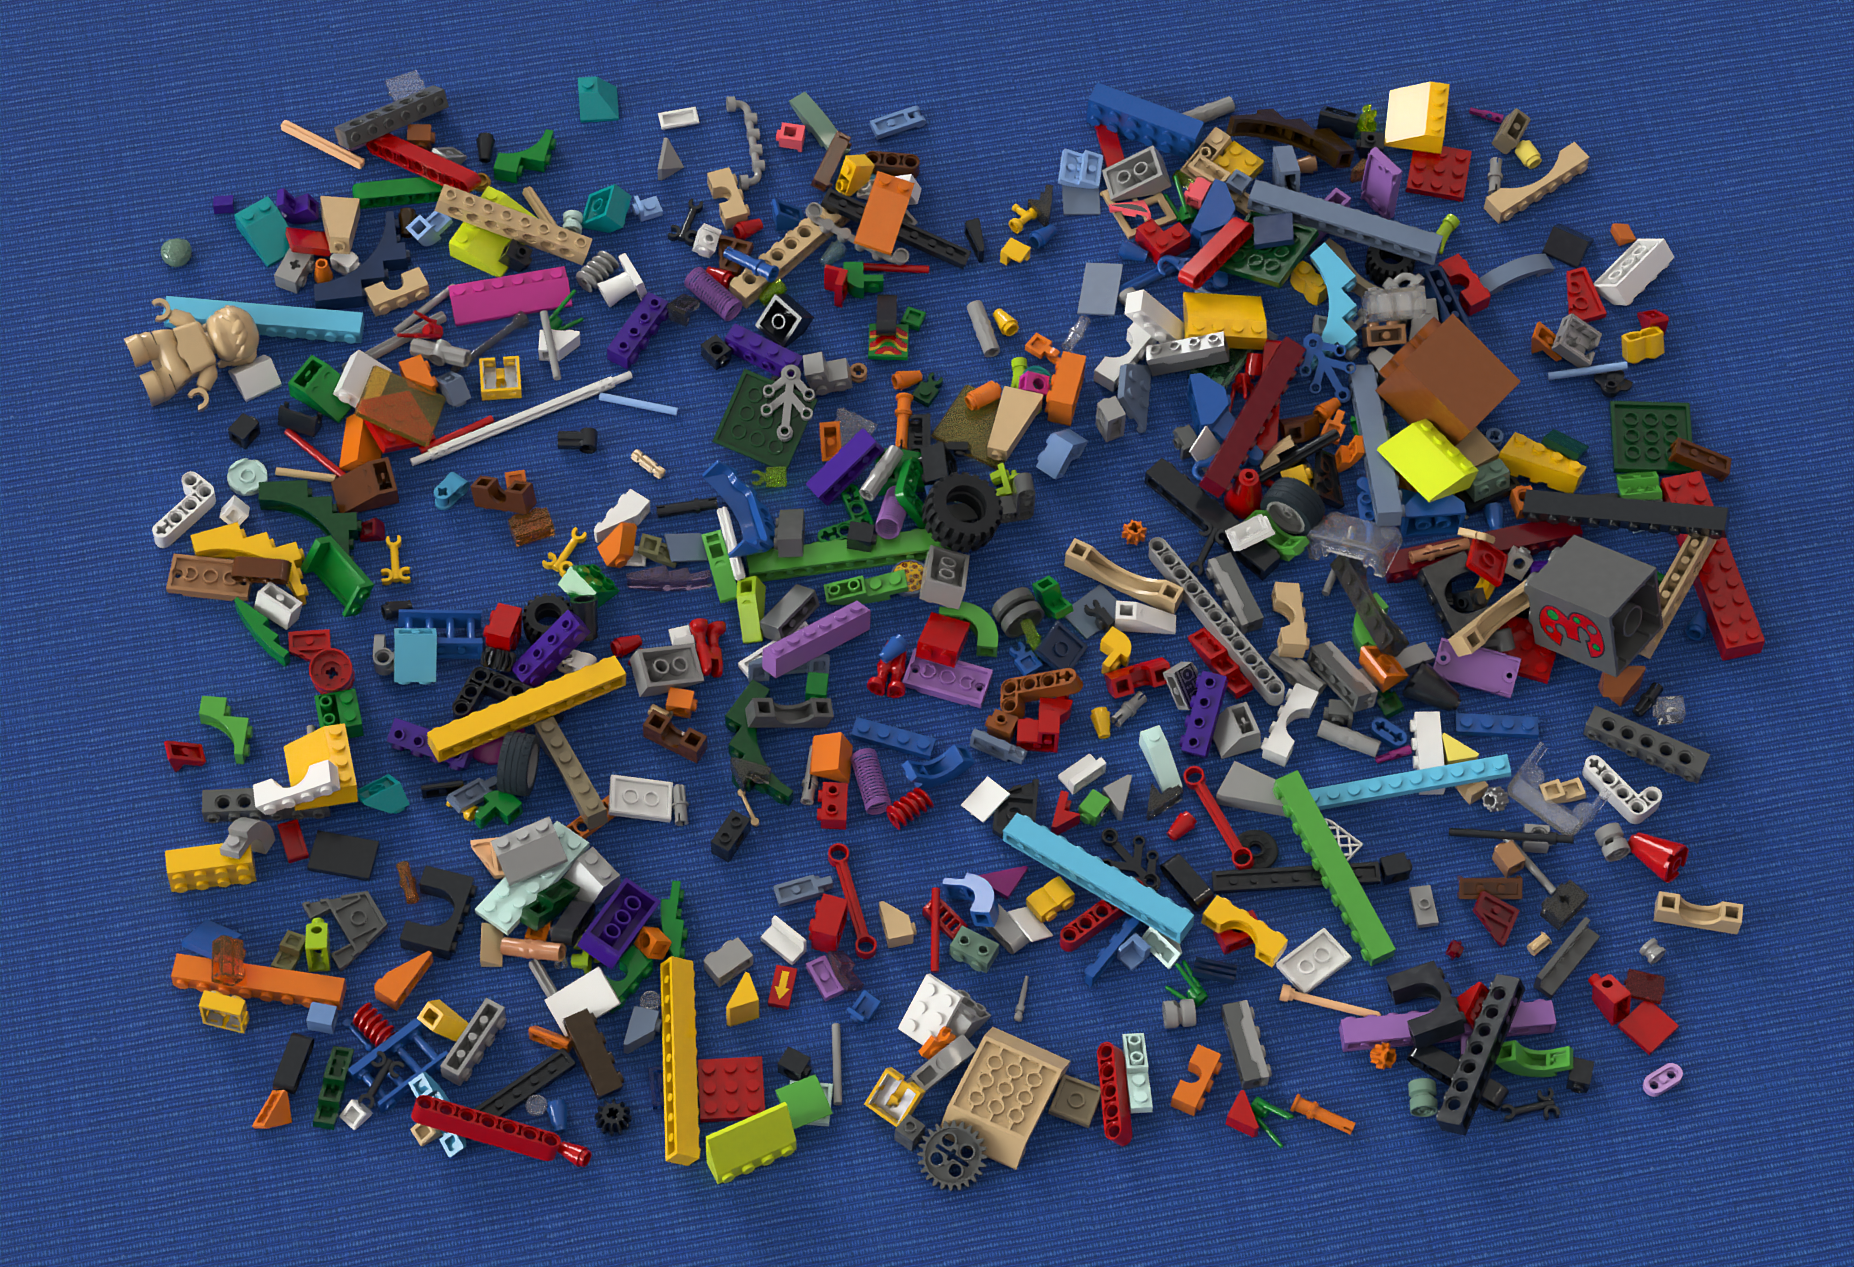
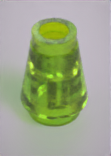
(773, 288)

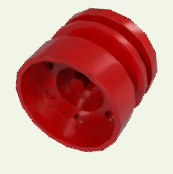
(327, 662)

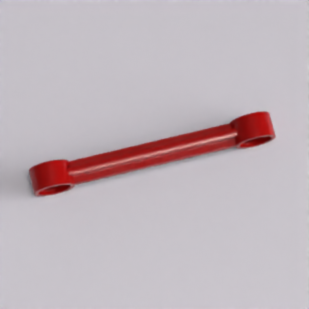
(1218, 818)
(853, 902)

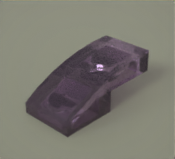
(842, 969)

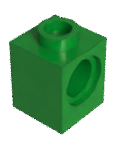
(816, 685)

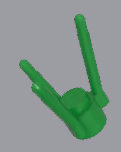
(1187, 213)
(555, 321)
(1196, 991)
(1262, 1109)

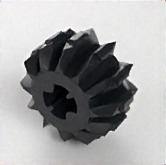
(498, 659)
(605, 1120)

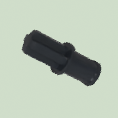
(1647, 699)

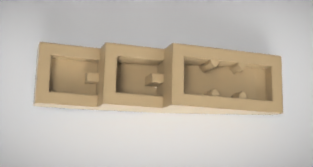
(1207, 169)

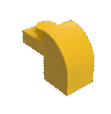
(1118, 649)

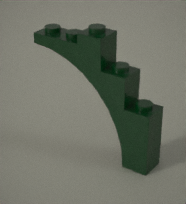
(298, 499)
(745, 744)

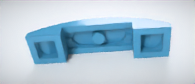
(425, 1085)

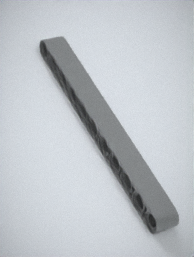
(1219, 628)

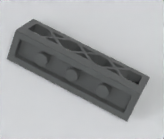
(1566, 959)

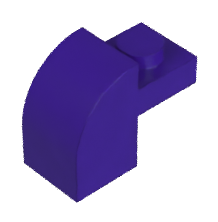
(298, 209)

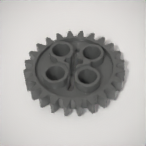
(963, 1139)

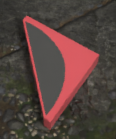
(1131, 208)

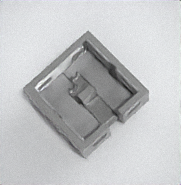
(1574, 339)

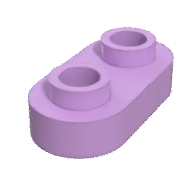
(1661, 1080)

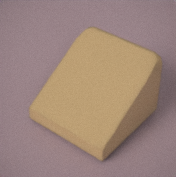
(425, 1134)

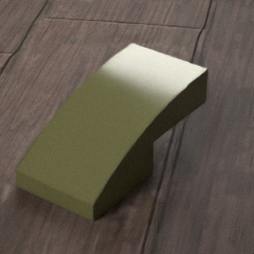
(654, 549)
(289, 951)

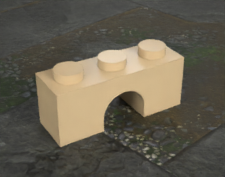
(724, 185)
(385, 300)

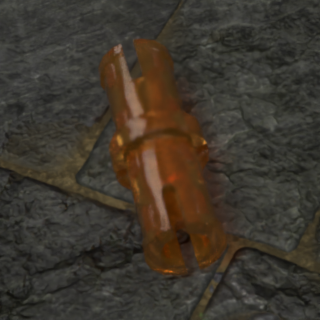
(410, 893)

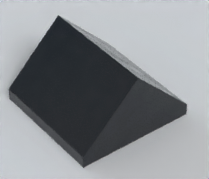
(1339, 121)
(1567, 245)

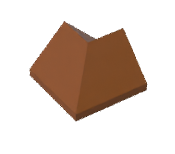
(1623, 686)

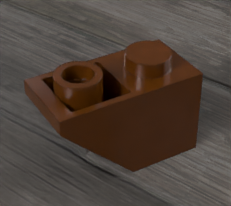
(1300, 428)

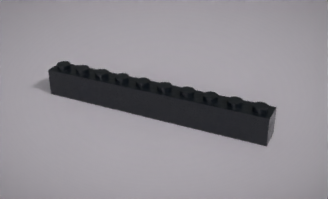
(1626, 514)

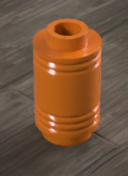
(983, 395)

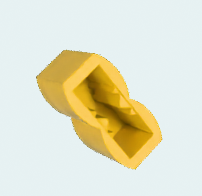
(1308, 282)
(1642, 344)
(1050, 899)

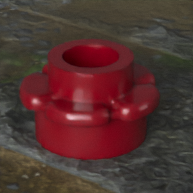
(1454, 949)

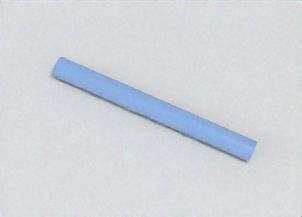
(1587, 370)
(638, 403)

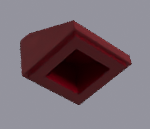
(372, 530)

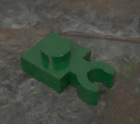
(927, 392)
(1389, 703)

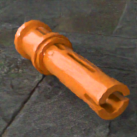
(903, 415)
(1312, 1110)

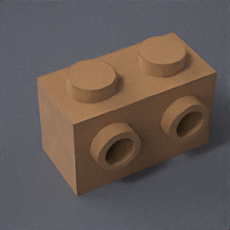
(1384, 335)

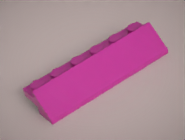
(508, 295)

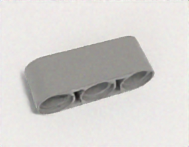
(1008, 933)

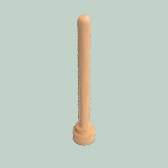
(1289, 993)

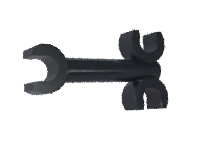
(685, 233)
(1212, 534)
(386, 1066)
(1545, 1103)

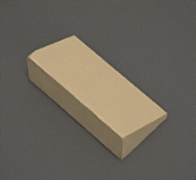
(490, 946)

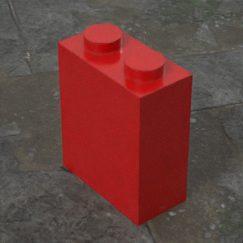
(942, 639)

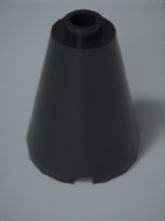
(1431, 689)

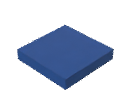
(201, 938)

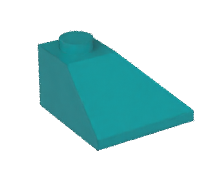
(597, 100)
(384, 794)

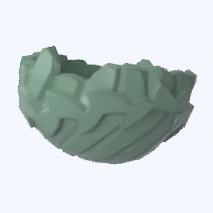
(176, 252)

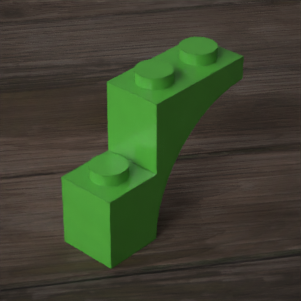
(217, 713)

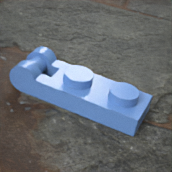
(897, 122)

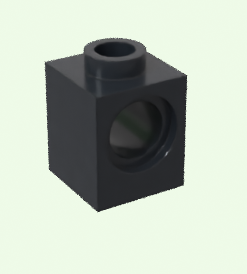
(716, 345)
(244, 430)
(1395, 868)
(794, 1064)
(1580, 1076)

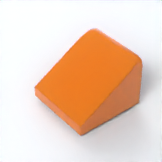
(1622, 234)

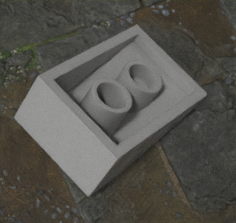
(1137, 176)
(665, 667)

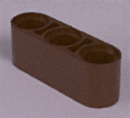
(894, 163)
(261, 570)

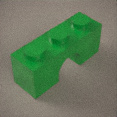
(636, 968)

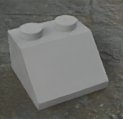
(593, 876)

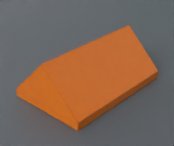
(357, 445)

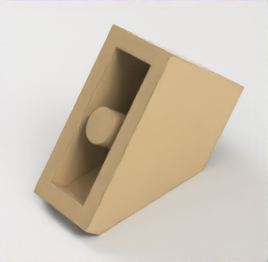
(896, 926)

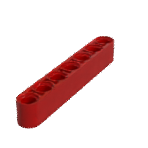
(423, 162)
(1270, 434)
(485, 1128)

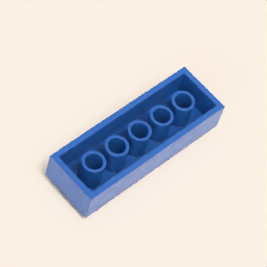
(1144, 121)

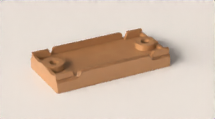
(205, 578)

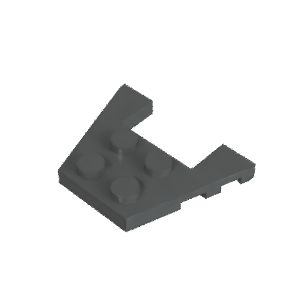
(356, 917)

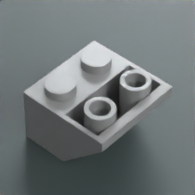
(1236, 731)
(968, 1017)

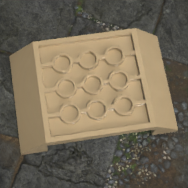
(1005, 1094)

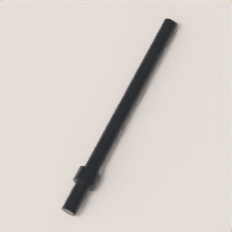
(1552, 837)

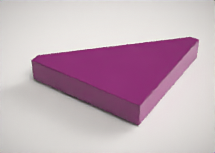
(1005, 881)

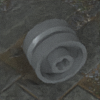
(1014, 608)

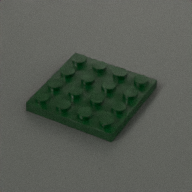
(1271, 264)
(1645, 433)
(753, 435)

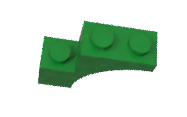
(512, 165)

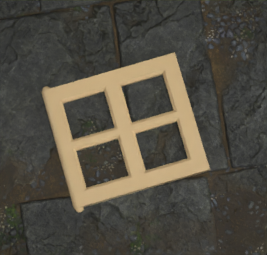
(1156, 198)

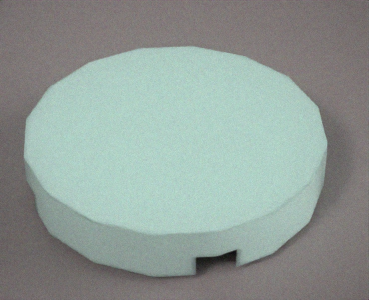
(245, 476)

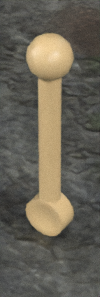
(754, 821)

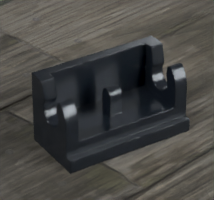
(298, 421)
(919, 432)

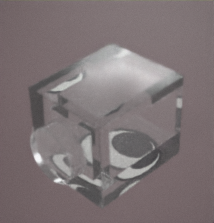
(1669, 710)

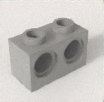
(1110, 418)

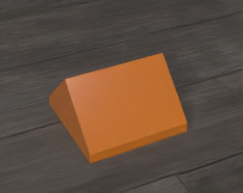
(1381, 667)
(831, 757)

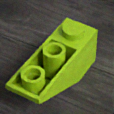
(751, 608)

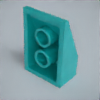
(264, 230)

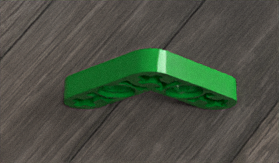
(906, 489)
(864, 516)

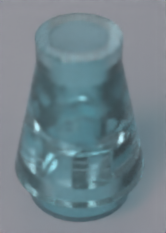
(833, 253)

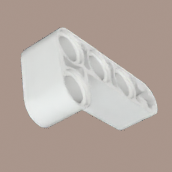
(165, 530)
(1598, 771)

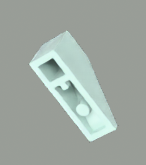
(1159, 757)

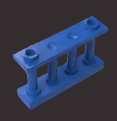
(450, 619)
(395, 1045)

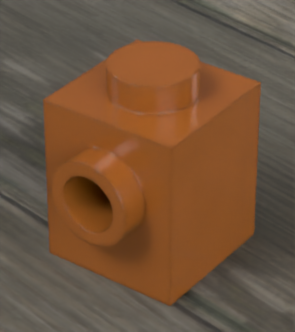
(421, 135)
(1001, 725)

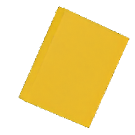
(743, 1003)

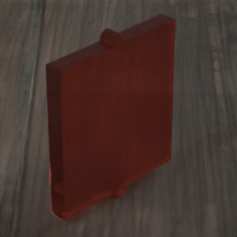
(1645, 986)

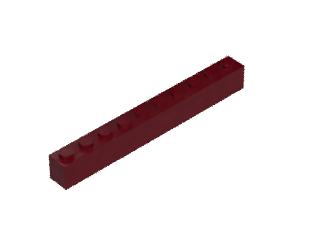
(1252, 416)
(1531, 535)

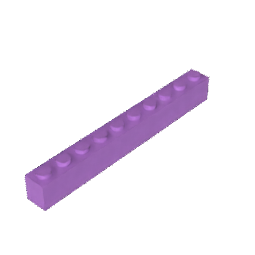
(1392, 1028)

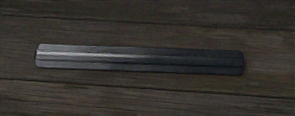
(1299, 455)

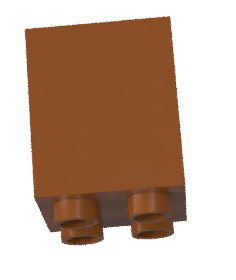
(1445, 379)

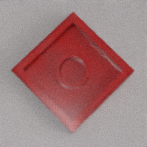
(307, 241)
(1487, 561)
(1648, 1026)

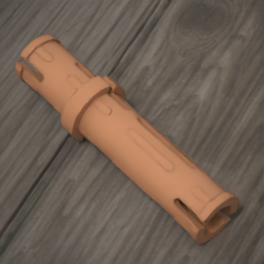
(1417, 555)

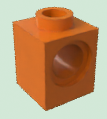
(1515, 496)
(681, 702)
(652, 942)

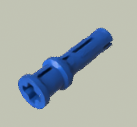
(758, 267)

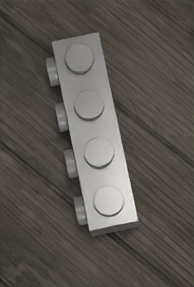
(473, 1041)

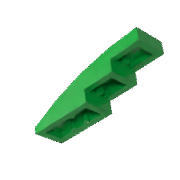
(260, 630)

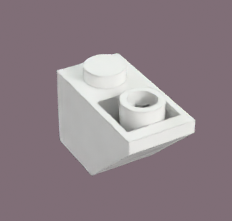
(564, 343)

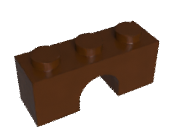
(516, 498)
(662, 731)

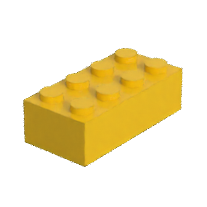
(206, 867)

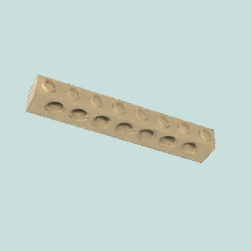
(513, 224)
(803, 239)
(1678, 582)

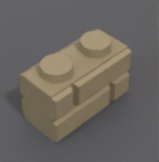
(1511, 131)

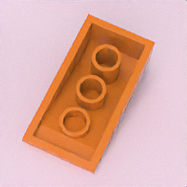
(884, 213)

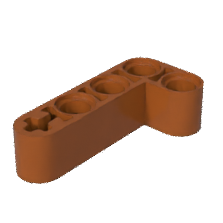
(1030, 688)

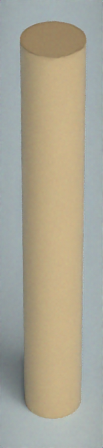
(305, 474)

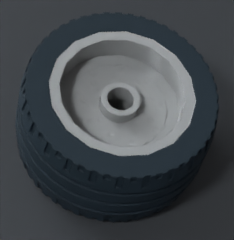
(1293, 506)
(518, 763)

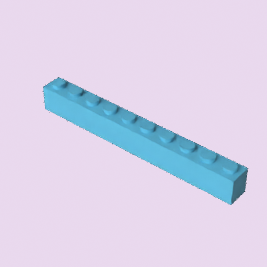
(282, 320)
(1098, 877)

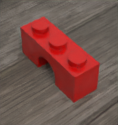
(1474, 296)
(1124, 680)

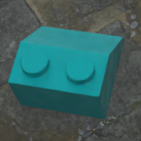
(606, 209)

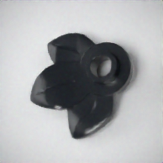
(1612, 383)

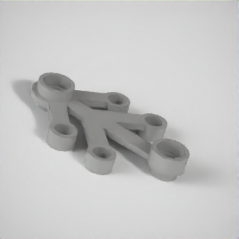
(788, 399)

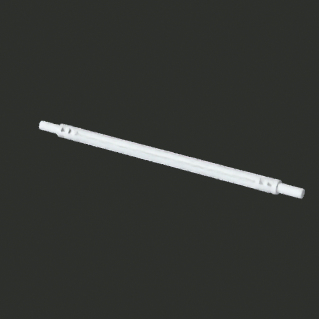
(521, 418)

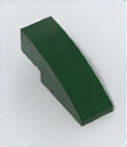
(548, 904)

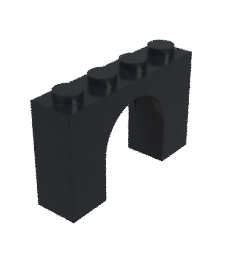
(1434, 580)
(441, 939)
(1428, 981)

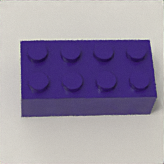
(618, 923)

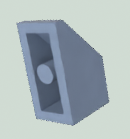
(453, 388)
(641, 1028)

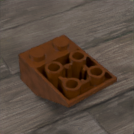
(366, 487)

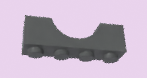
(809, 714)

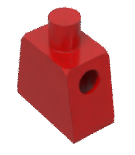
(1610, 997)

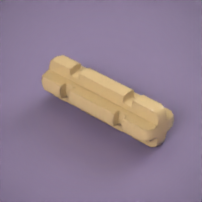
(648, 464)

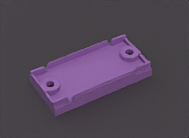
(1381, 183)
(1481, 670)
(949, 683)

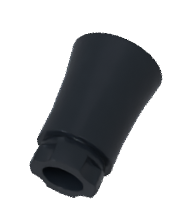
(586, 608)

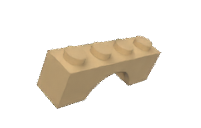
(1288, 602)
(1720, 917)

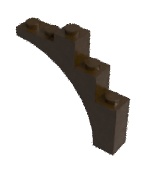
(1294, 132)

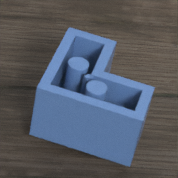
(1060, 451)

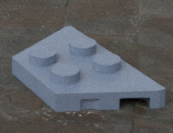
(1134, 392)

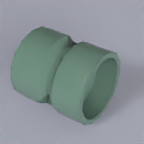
(1422, 1097)

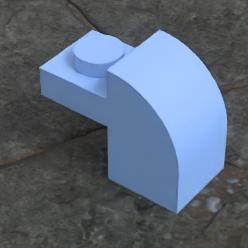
(428, 230)

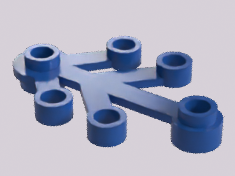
(1325, 364)

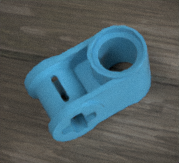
(450, 491)

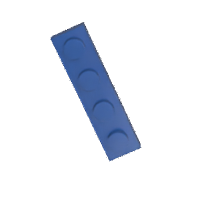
(1496, 725)
(893, 738)
(1108, 954)

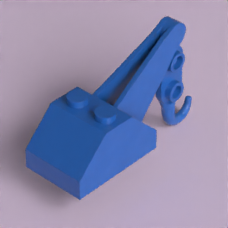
(1211, 218)
(1210, 408)
(1421, 516)

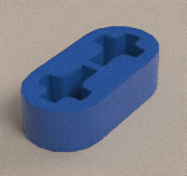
(1388, 733)

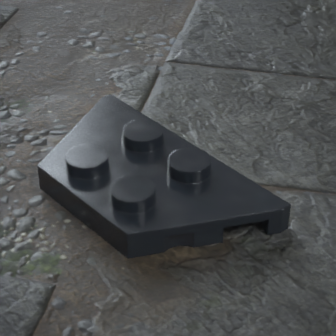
(1021, 800)

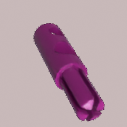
(1483, 114)
(1394, 754)

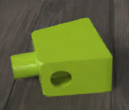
(317, 938)

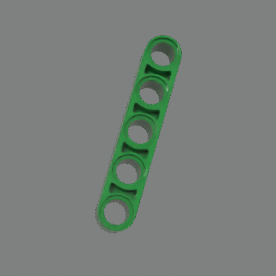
(396, 192)

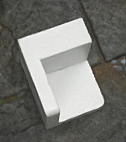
(234, 511)

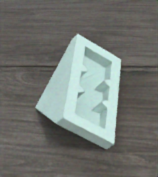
(1162, 947)

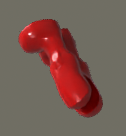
(709, 655)
(897, 668)

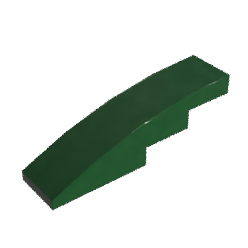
(333, 1087)

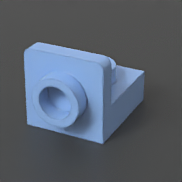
(647, 208)

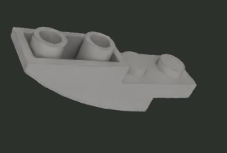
(943, 1063)

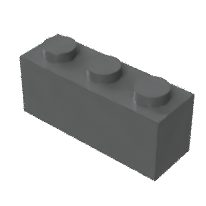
(790, 533)
(789, 613)

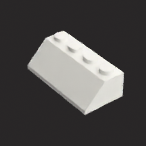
(1633, 271)

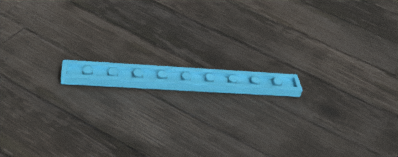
(1411, 782)

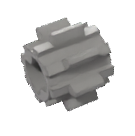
(1495, 799)

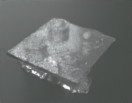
(851, 424)

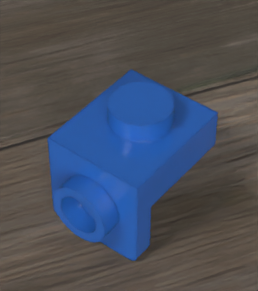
(864, 1007)

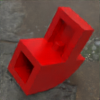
(1060, 704)

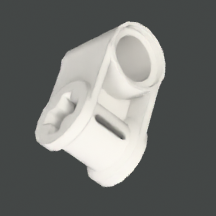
(576, 661)

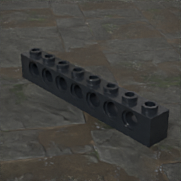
(1459, 1120)

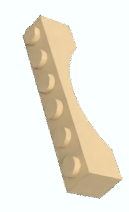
(1508, 201)
(1089, 562)
(1482, 627)

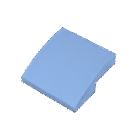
(1080, 169)

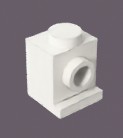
(706, 240)
(344, 262)

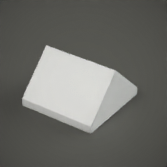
(255, 378)

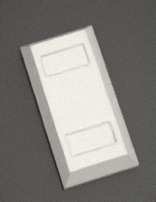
(678, 118)

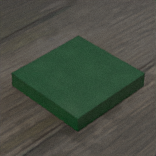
(1564, 444)

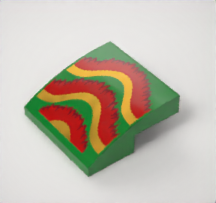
(888, 346)

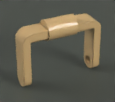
(1476, 535)

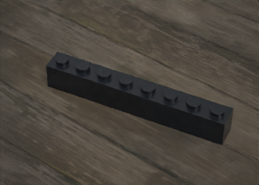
(1199, 507)

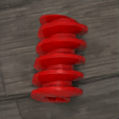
(907, 806)
(372, 1024)

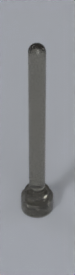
(519, 321)

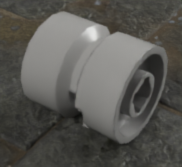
(1612, 842)
(1179, 1013)

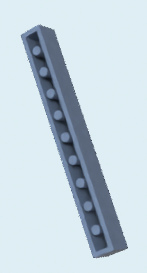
(1346, 222)
(1372, 426)

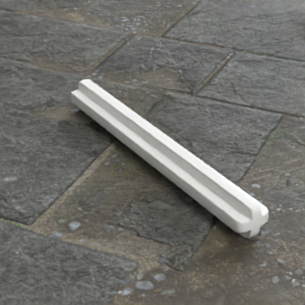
(730, 541)

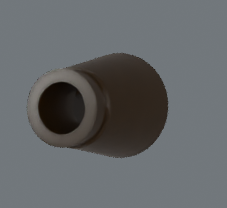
(405, 217)

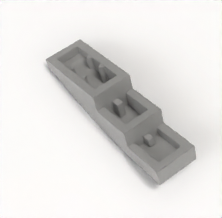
(1409, 659)

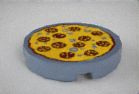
(914, 574)

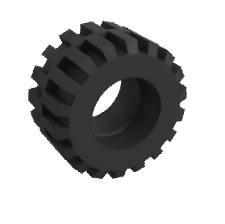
(1381, 271)
(540, 608)

